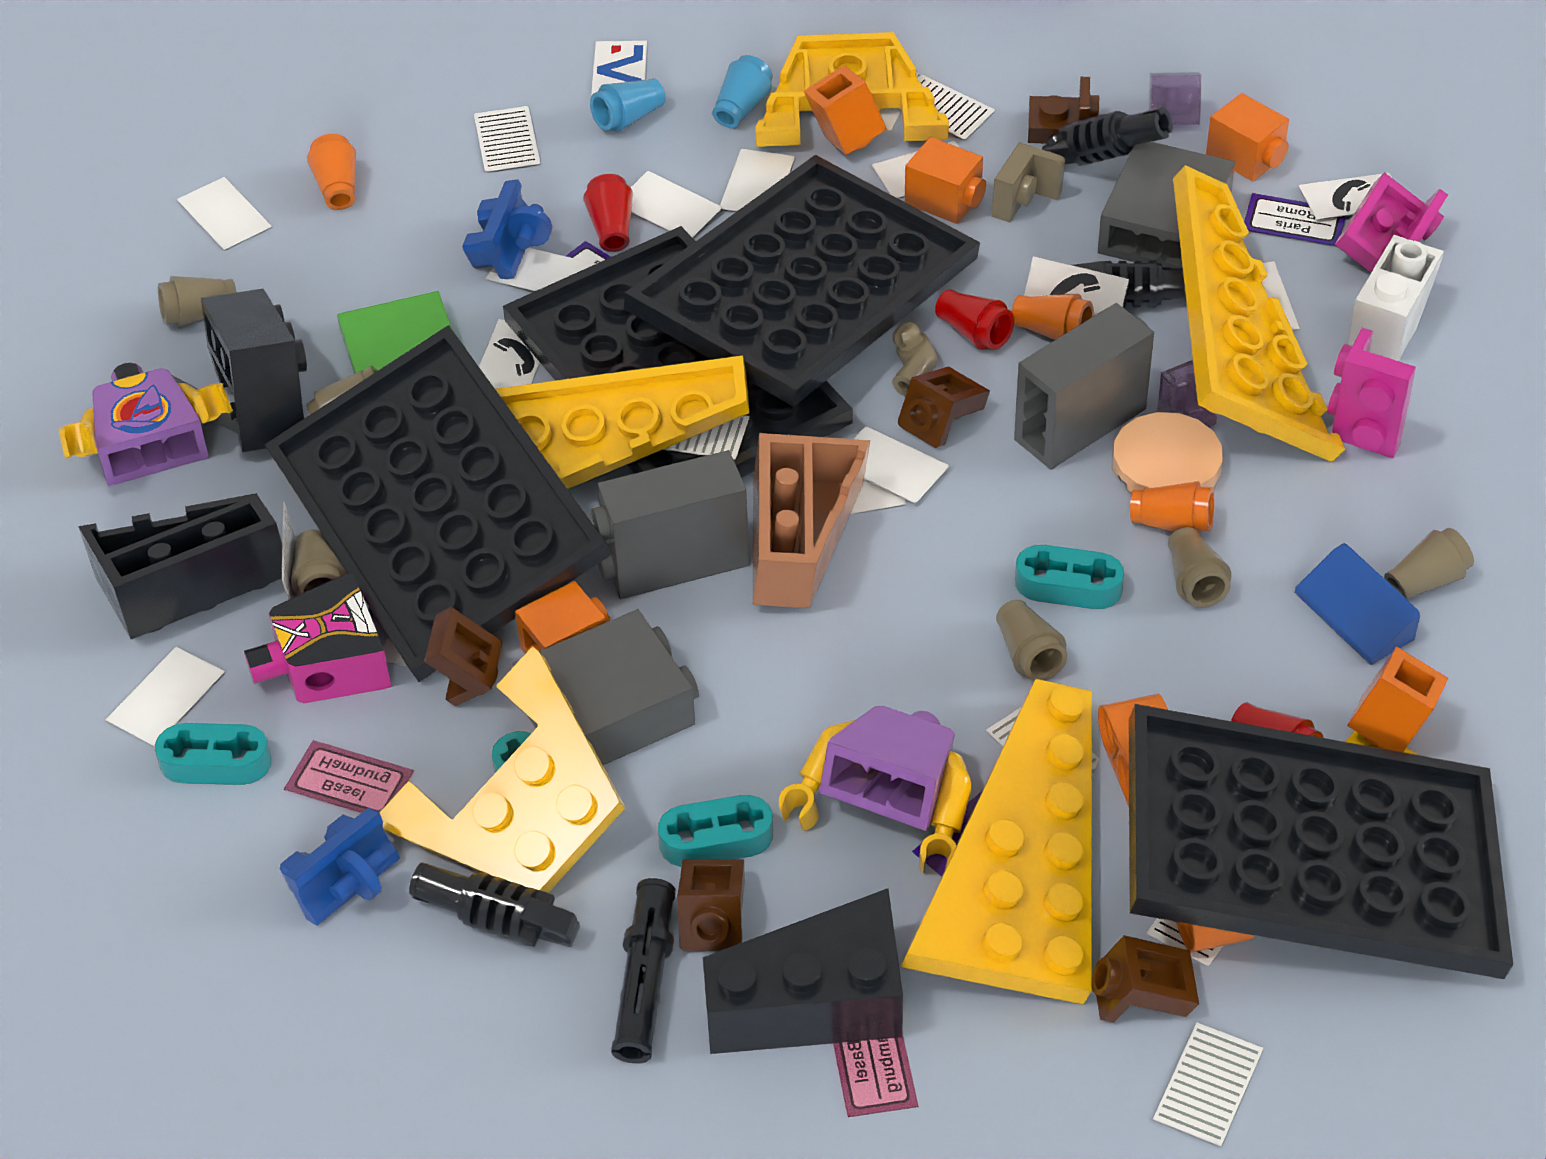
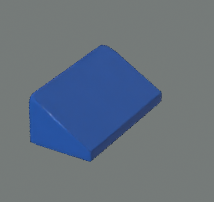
(1359, 604)

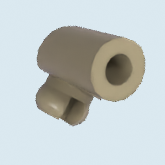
(915, 354)

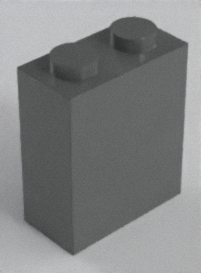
(1141, 209)
(1083, 385)
(673, 524)
(623, 685)

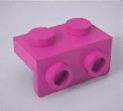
(1387, 212)
(1371, 398)

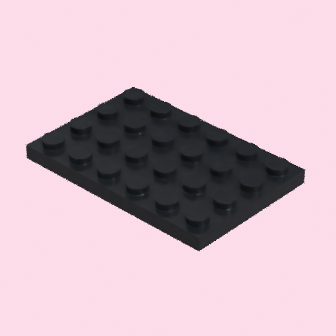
(802, 278)
(584, 331)
(436, 497)
(1315, 842)

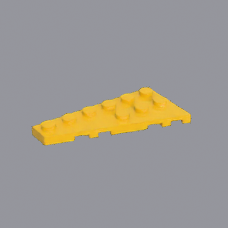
(1239, 337)
(620, 417)
(1021, 875)

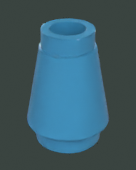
(742, 89)
(624, 103)

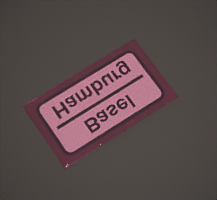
(347, 778)
(875, 1076)

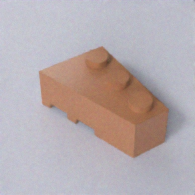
(799, 512)

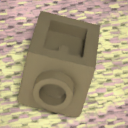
(1023, 175)

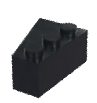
(258, 361)
(184, 562)
(808, 982)

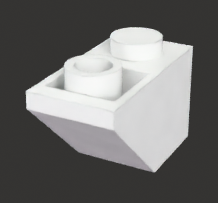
(1395, 296)

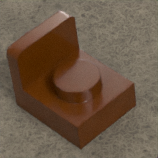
(1053, 111)
(936, 401)
(463, 655)
(710, 904)
(1145, 977)

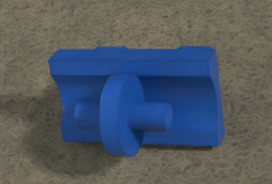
(507, 231)
(340, 867)

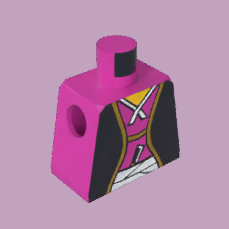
(323, 644)

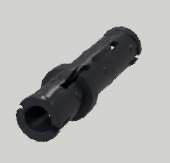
(653, 910)

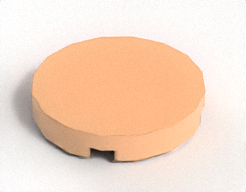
(1166, 451)

